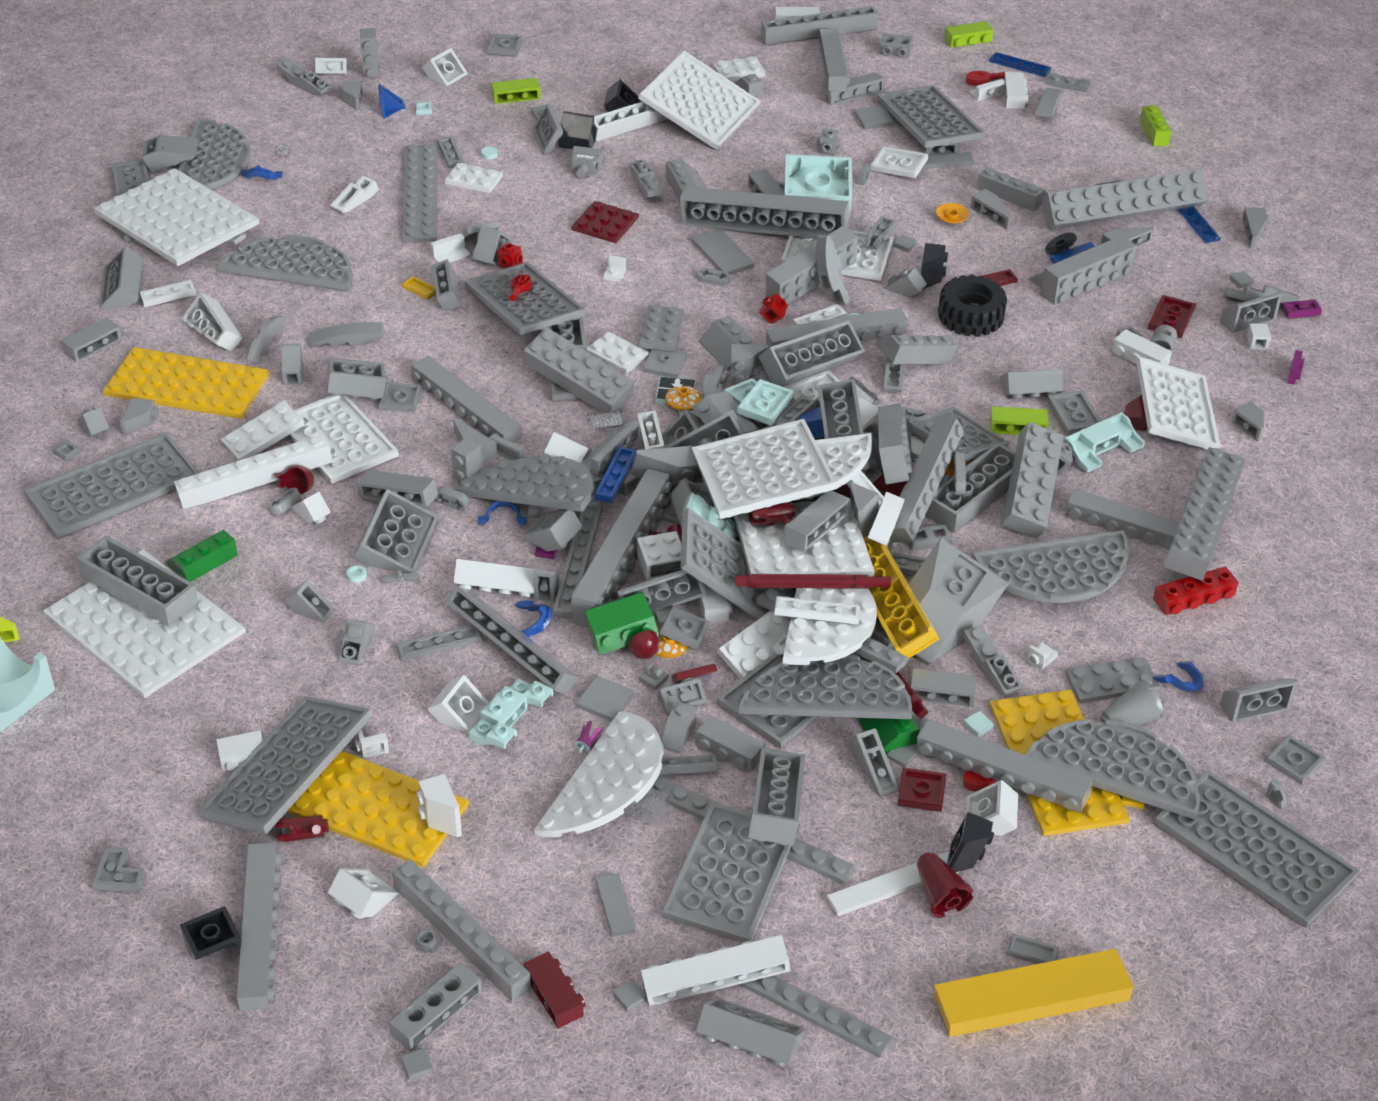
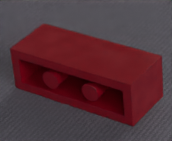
(554, 989)

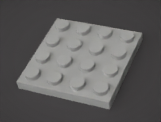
(975, 438)

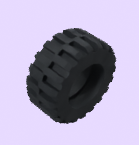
(957, 313)

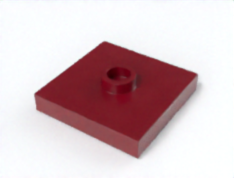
(922, 789)

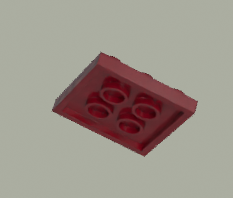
(605, 222)

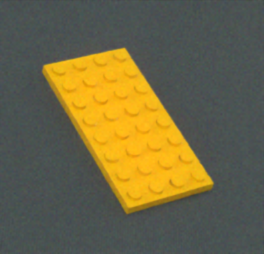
(187, 382)
(1027, 720)
(372, 808)

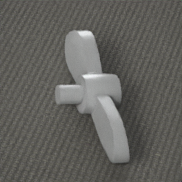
(399, 577)

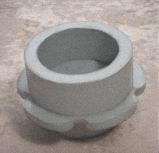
(426, 935)

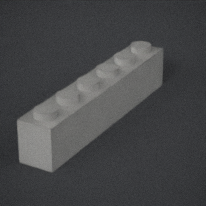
(1118, 517)

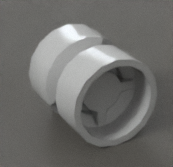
(1165, 336)

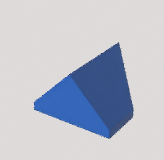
(389, 101)

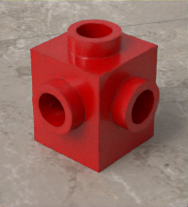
(509, 255)
(773, 308)

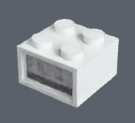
(659, 554)

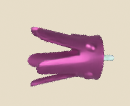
(586, 742)

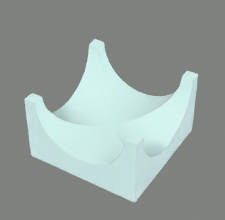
(818, 177)
(21, 684)

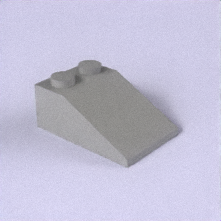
(675, 461)

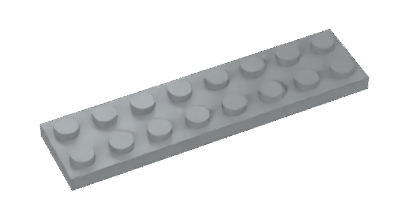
(129, 176)

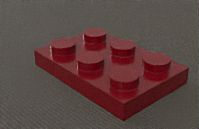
(1174, 313)

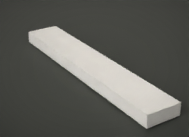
(877, 889)

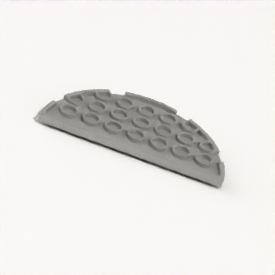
(219, 154)
(291, 260)
(534, 481)
(1060, 568)
(829, 690)
(1122, 762)

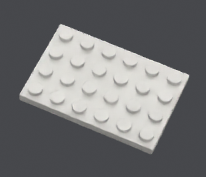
(868, 264)
(1177, 404)
(350, 435)

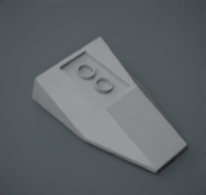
(954, 596)

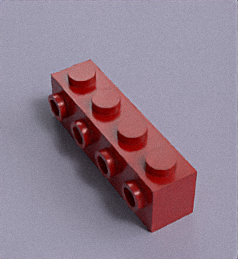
(1192, 592)

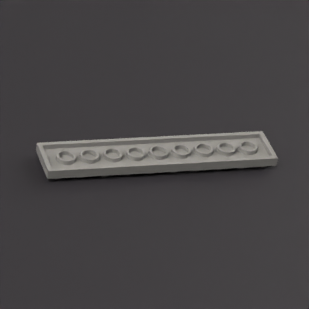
(420, 193)

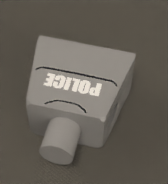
(586, 160)

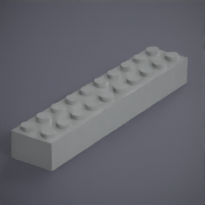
(1124, 199)
(762, 212)
(1205, 513)
(619, 549)

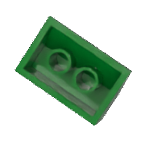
(204, 556)
(618, 621)
(892, 732)

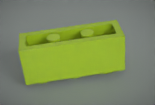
(968, 34)
(515, 90)
(1155, 125)
(1012, 420)

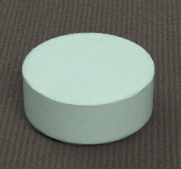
(489, 153)
(356, 573)

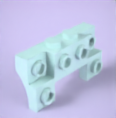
(1101, 438)
(504, 710)

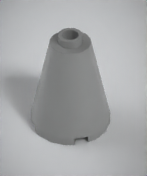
(1135, 706)

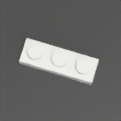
(167, 293)
(824, 314)

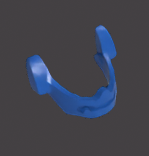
(261, 172)
(483, 519)
(545, 616)
(1195, 674)

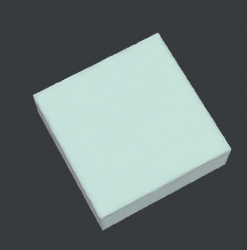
(424, 108)
(978, 724)

